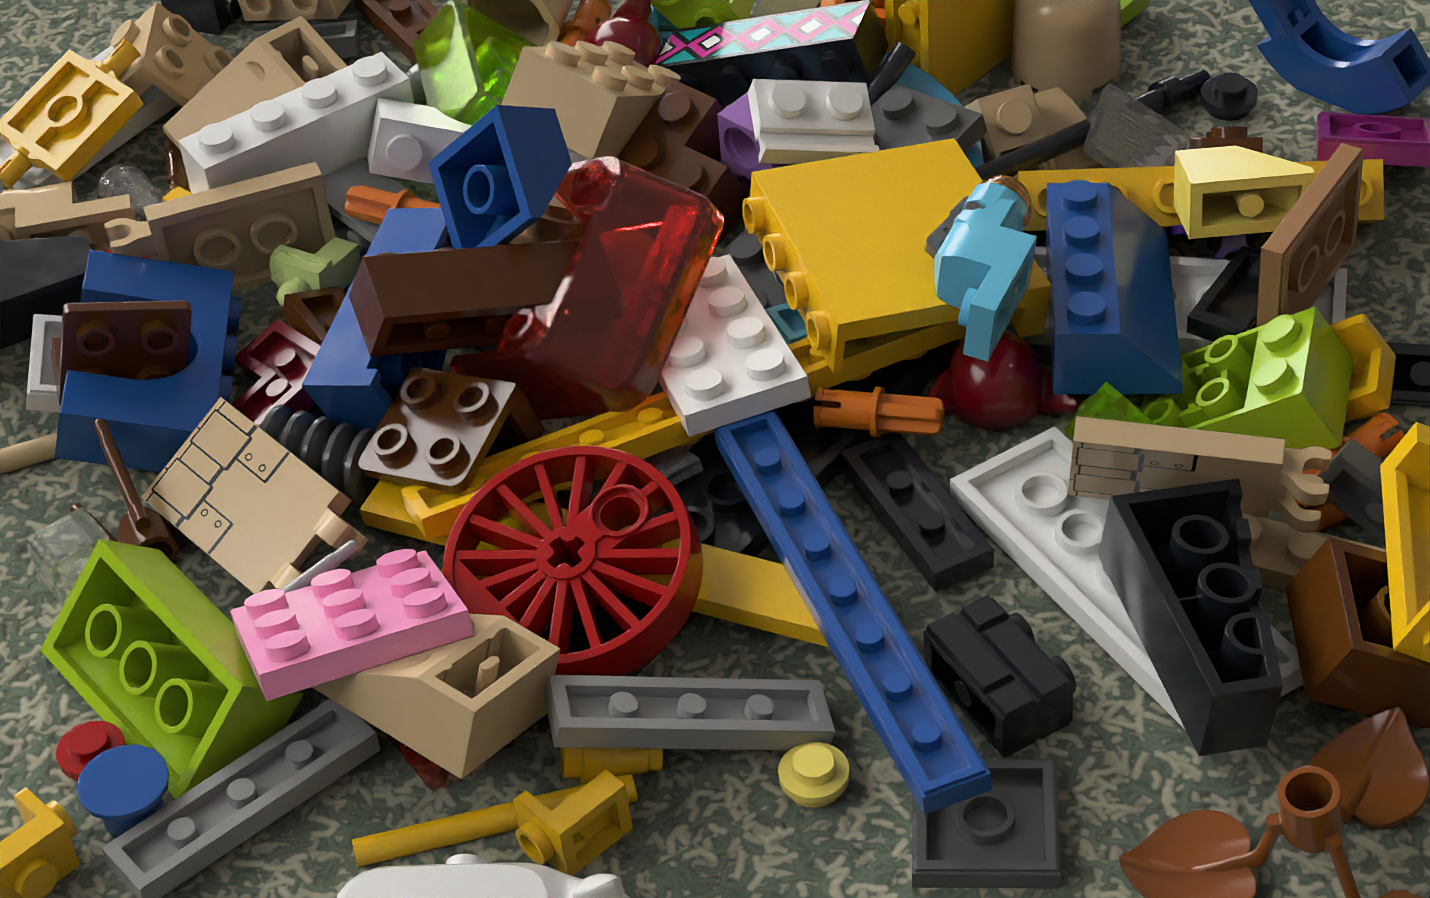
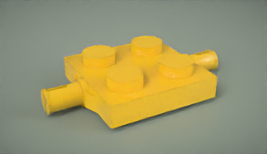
(69, 115)

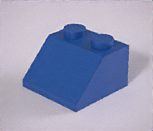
(500, 175)

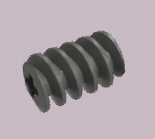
(324, 448)

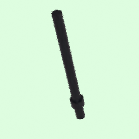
(1160, 97)

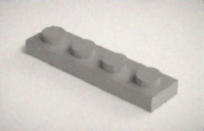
(686, 712)
(240, 800)

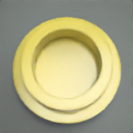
(814, 774)

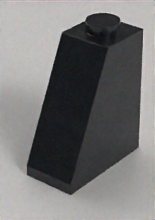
(38, 279)

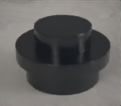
(1229, 96)

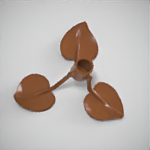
(1361, 773)

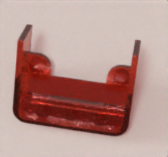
(619, 297)

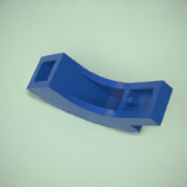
(1337, 66)

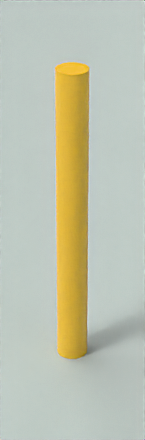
(455, 828)

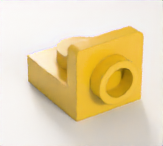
(578, 828)

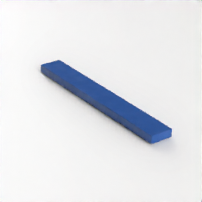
(853, 615)

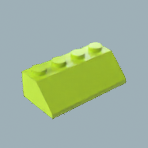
(162, 664)

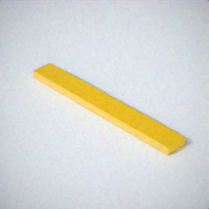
(731, 587)

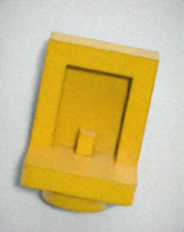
(1371, 369)
(38, 851)

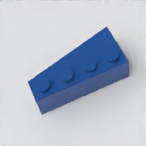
(343, 375)

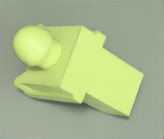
(301, 271)

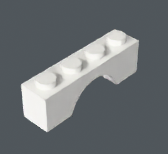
(410, 136)

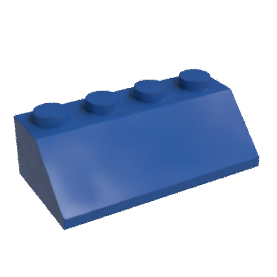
(1108, 294)

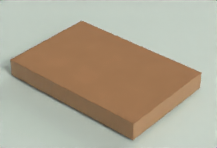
(1311, 238)

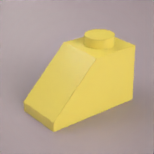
(1235, 190)

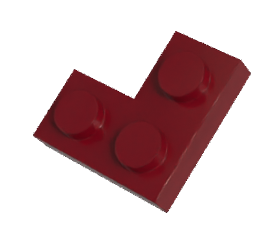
(279, 365)

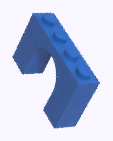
(154, 415)

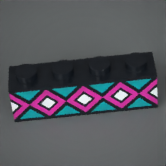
(802, 45)

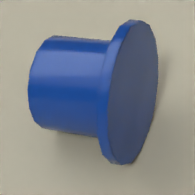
(123, 786)

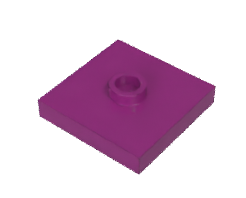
(1390, 138)

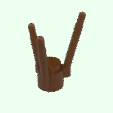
(140, 524)

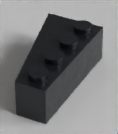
(1197, 608)

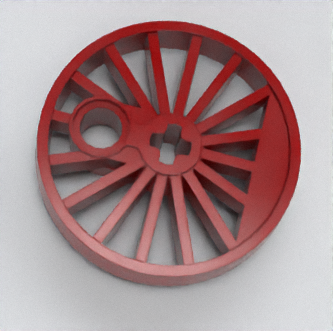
(581, 558)

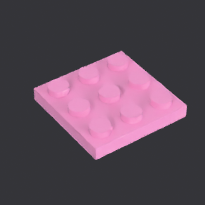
(349, 622)

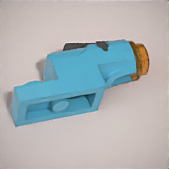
(984, 260)

